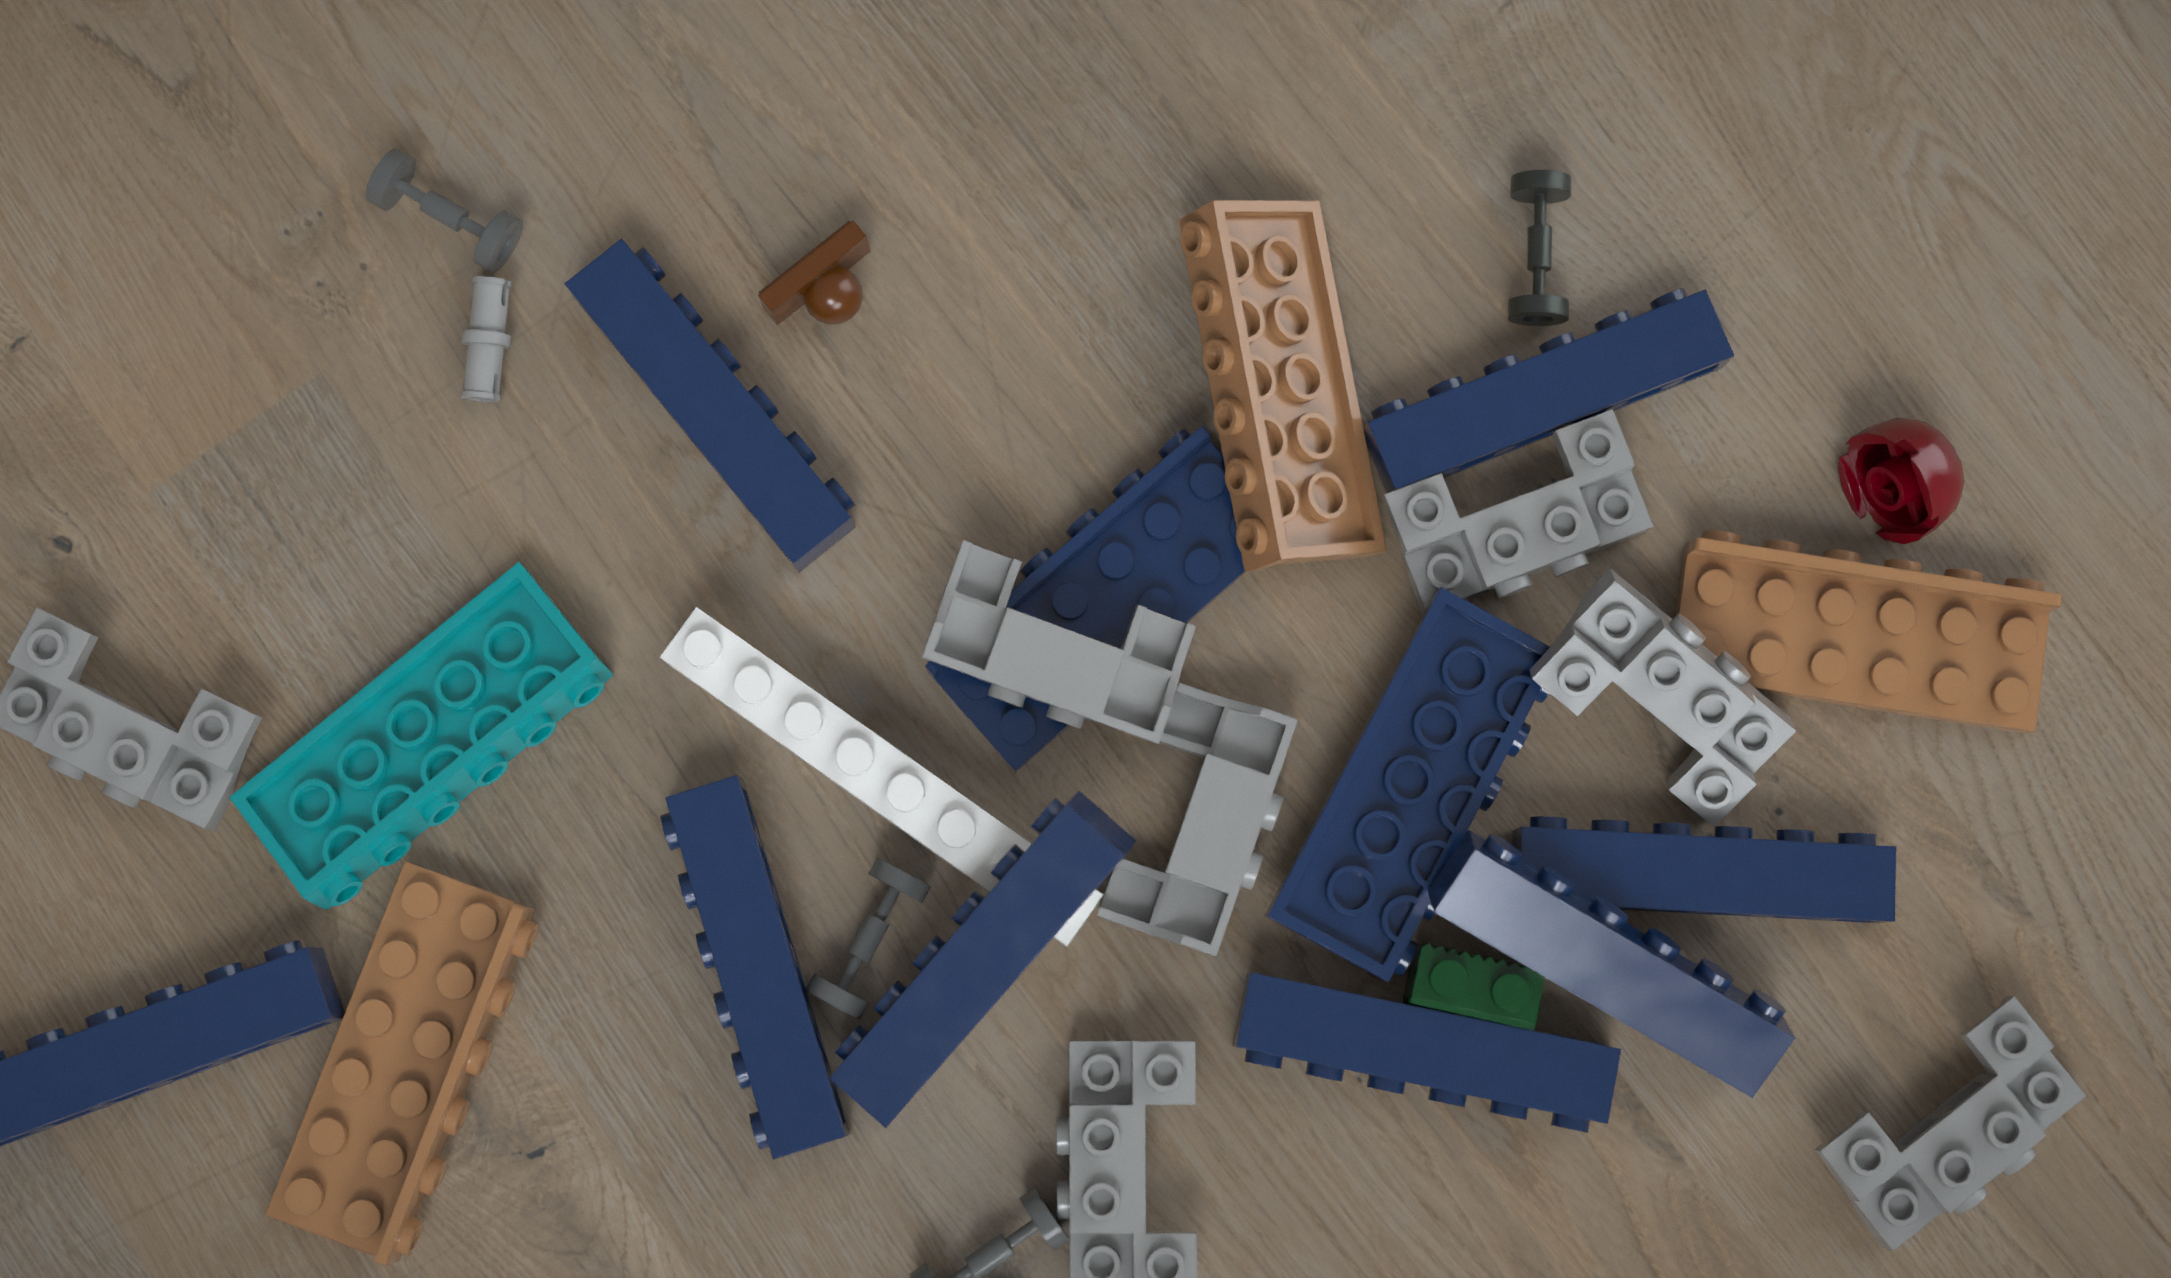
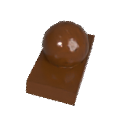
(821, 280)

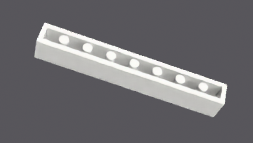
(849, 754)

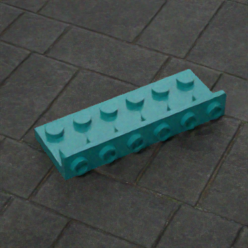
(421, 739)

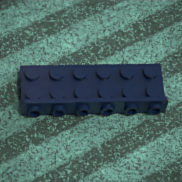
(1154, 547)
(1412, 786)

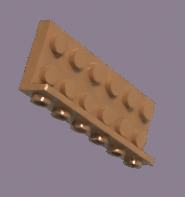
(1281, 382)
(1871, 630)
(403, 1064)

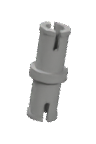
(486, 339)

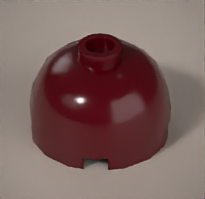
(1902, 477)

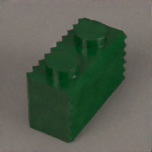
(1474, 986)

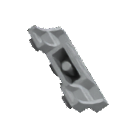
(1527, 533)
(1041, 661)
(1678, 680)
(95, 734)
(1219, 830)
(1964, 1140)
(1108, 1157)

